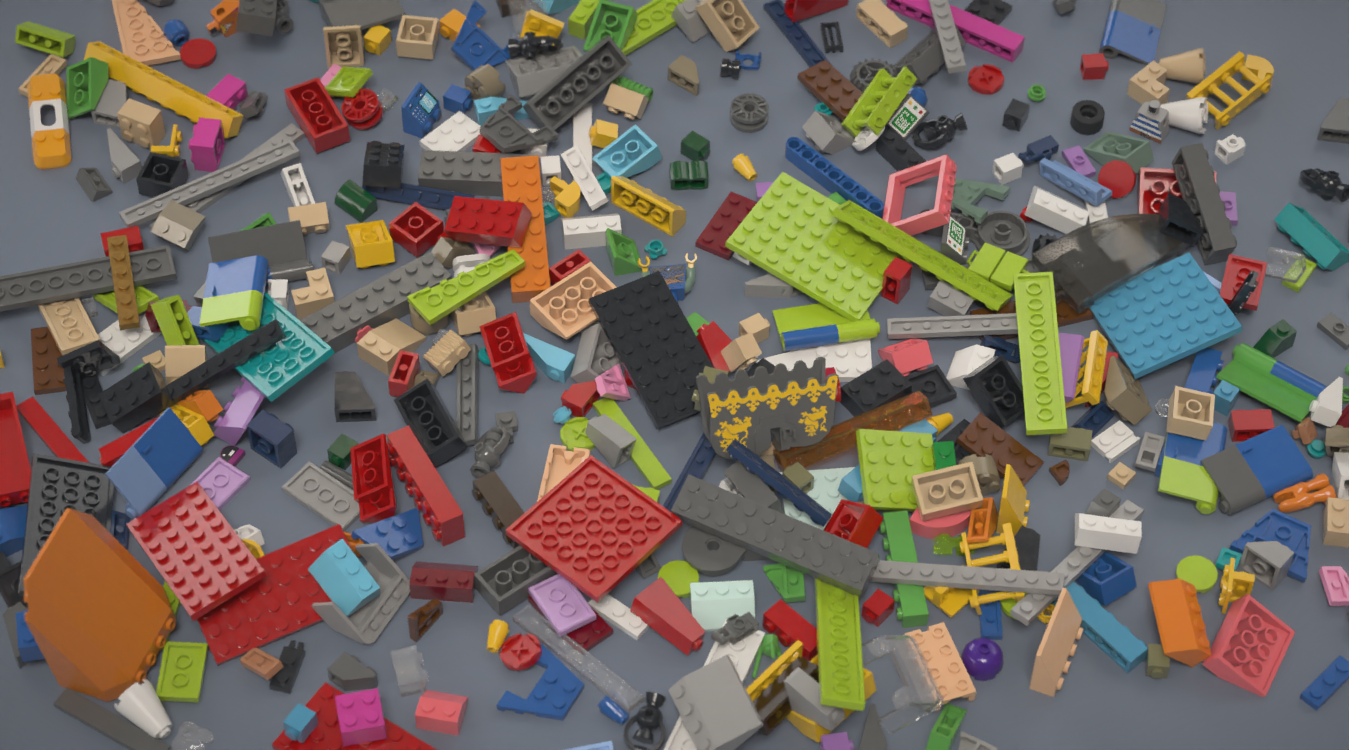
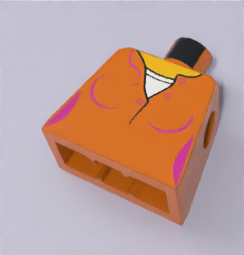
(224, 18)

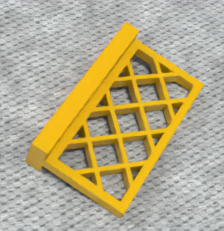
(1092, 370)
(774, 670)

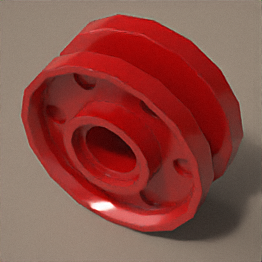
(362, 110)

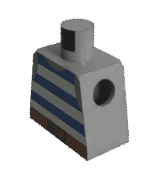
(1151, 121)

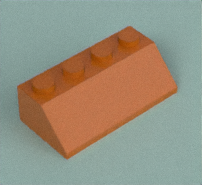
(1180, 621)

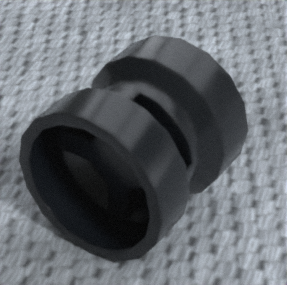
(732, 68)

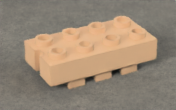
(559, 465)
(945, 663)

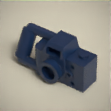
(1040, 149)
(1002, 347)

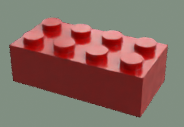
(317, 115)
(488, 221)

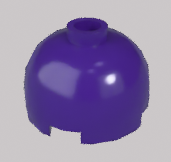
(982, 659)

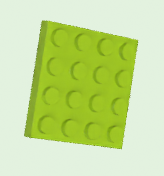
(888, 465)

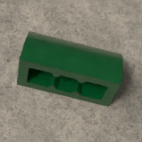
(355, 201)

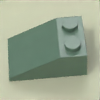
(1123, 148)

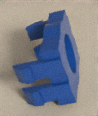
(755, 58)

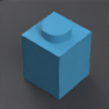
(1225, 397)
(300, 723)

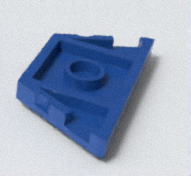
(395, 535)

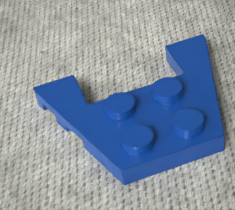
(475, 46)
(1285, 530)
(552, 694)

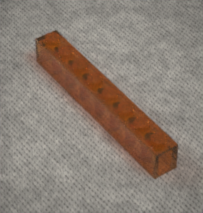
(843, 435)

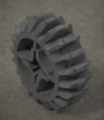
(868, 71)

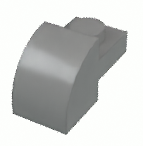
(1149, 451)

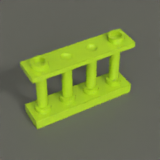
(879, 101)

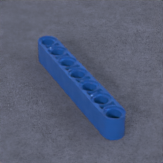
(830, 176)

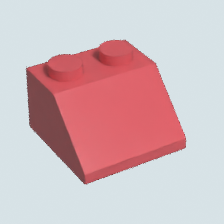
(908, 355)
(441, 712)

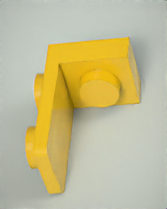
(172, 150)

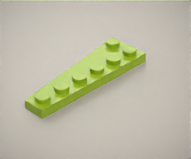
(451, 294)

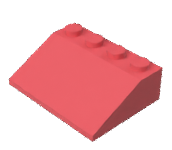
(1249, 646)

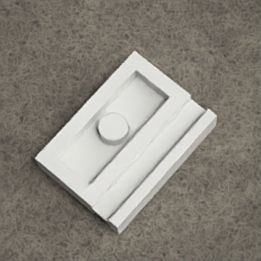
(1115, 441)

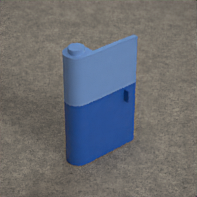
(154, 463)

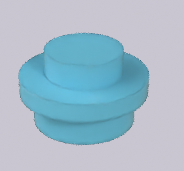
(562, 415)

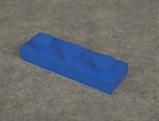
(1326, 683)

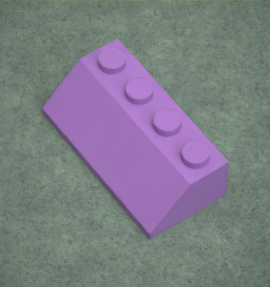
(1070, 352)
(238, 413)

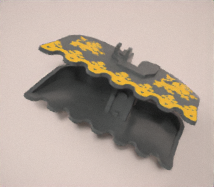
(777, 407)

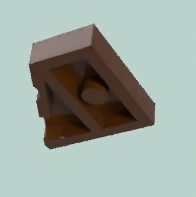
(424, 618)

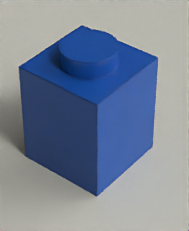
(457, 99)

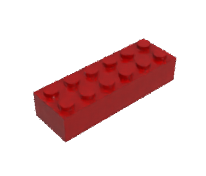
(425, 486)

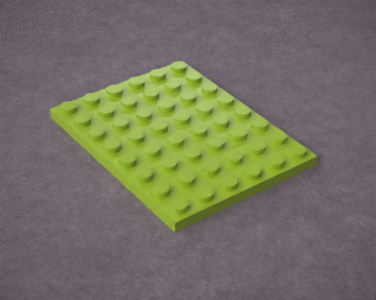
(810, 249)

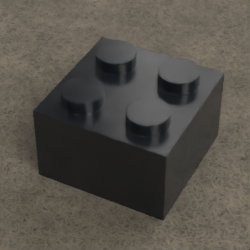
(161, 174)

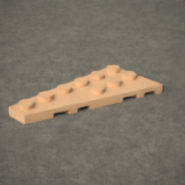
(141, 35)

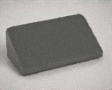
(93, 183)

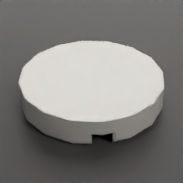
(865, 138)

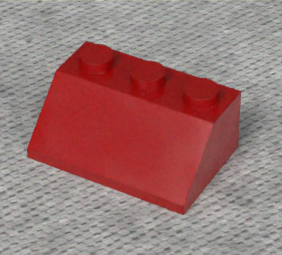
(854, 522)

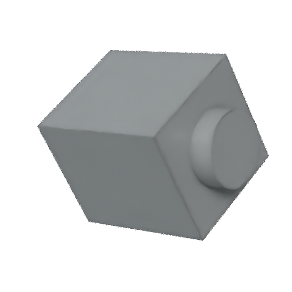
(336, 257)

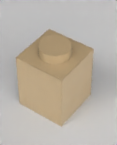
(756, 325)

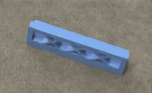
(1074, 182)

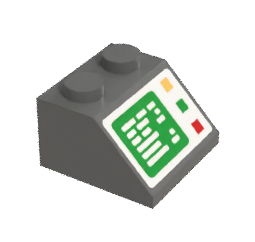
(907, 116)
(954, 241)

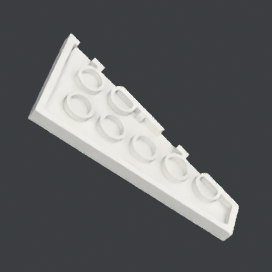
(847, 358)

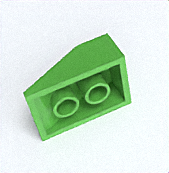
(611, 20)
(85, 85)

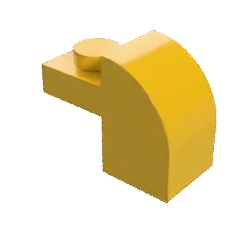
(1259, 67)
(567, 197)

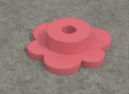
(362, 333)

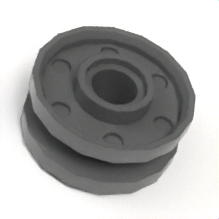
(749, 112)

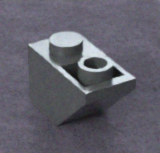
(352, 675)

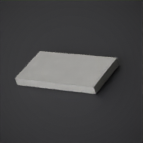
(323, 496)

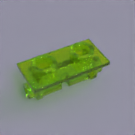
(946, 543)

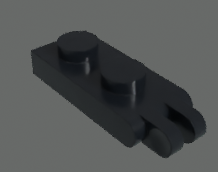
(291, 660)

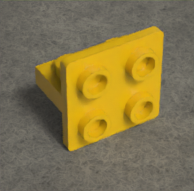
(541, 25)
(1234, 585)
(948, 599)

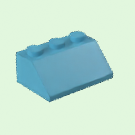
(344, 578)

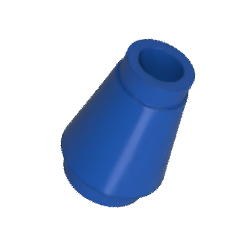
(613, 710)

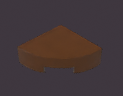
(1060, 472)

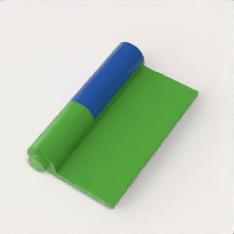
(1271, 381)

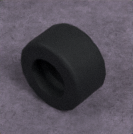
(1089, 125)

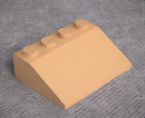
(565, 304)
(1057, 646)

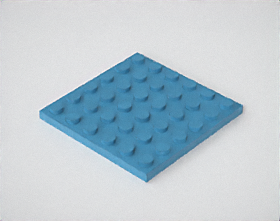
(1164, 316)

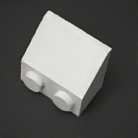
(966, 361)

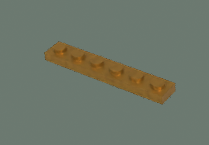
(123, 282)

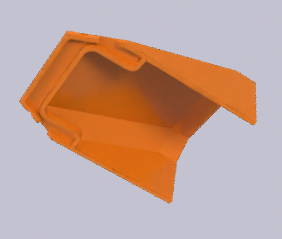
(94, 609)

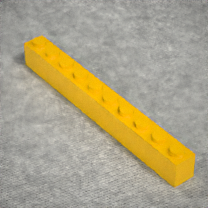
(164, 89)

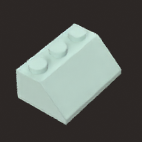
(716, 601)

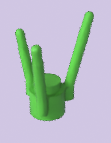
(770, 648)

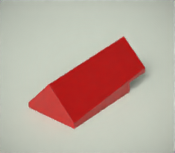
(509, 353)
(373, 480)

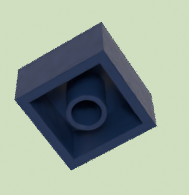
(272, 438)

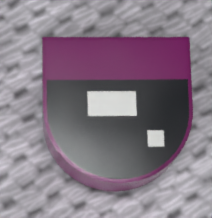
(232, 454)

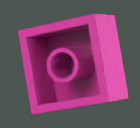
(207, 144)
(360, 717)

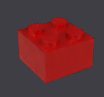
(416, 229)

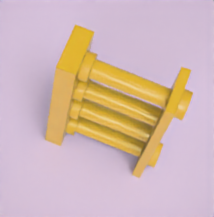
(1224, 75)
(1010, 556)

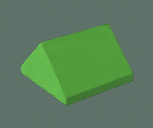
(622, 253)

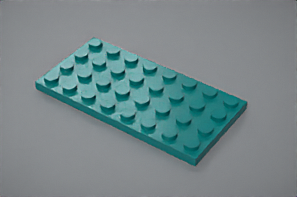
(285, 361)

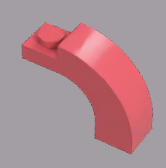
(949, 524)

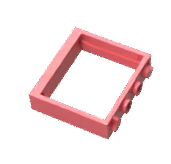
(933, 218)

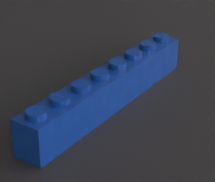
(1201, 378)

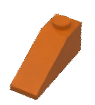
(203, 403)
(982, 522)

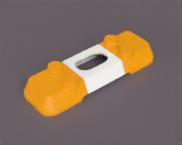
(49, 143)

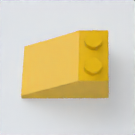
(370, 244)
(1012, 502)

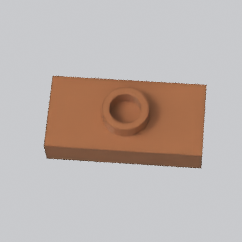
(261, 663)

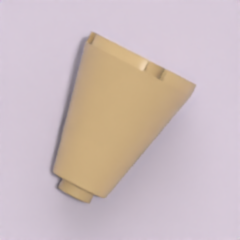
(1186, 66)

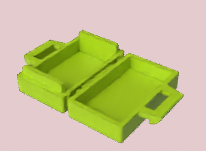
(996, 265)

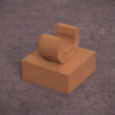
(1306, 431)

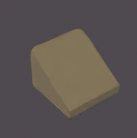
(423, 374)

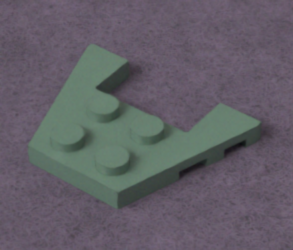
(969, 192)

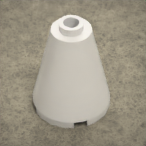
(1188, 114)
(145, 709)

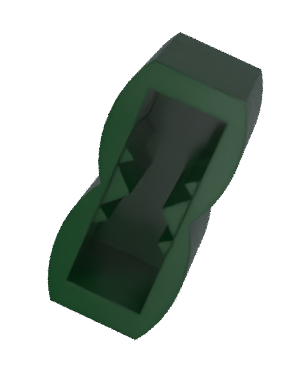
(689, 175)

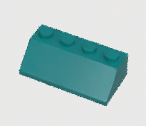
(1313, 237)

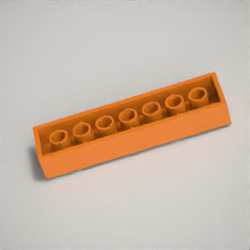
(523, 184)

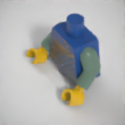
(678, 277)

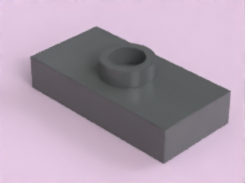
(1335, 329)

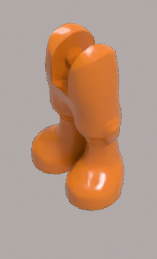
(1298, 495)

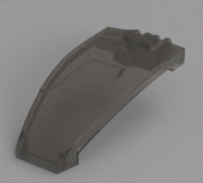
(1104, 256)

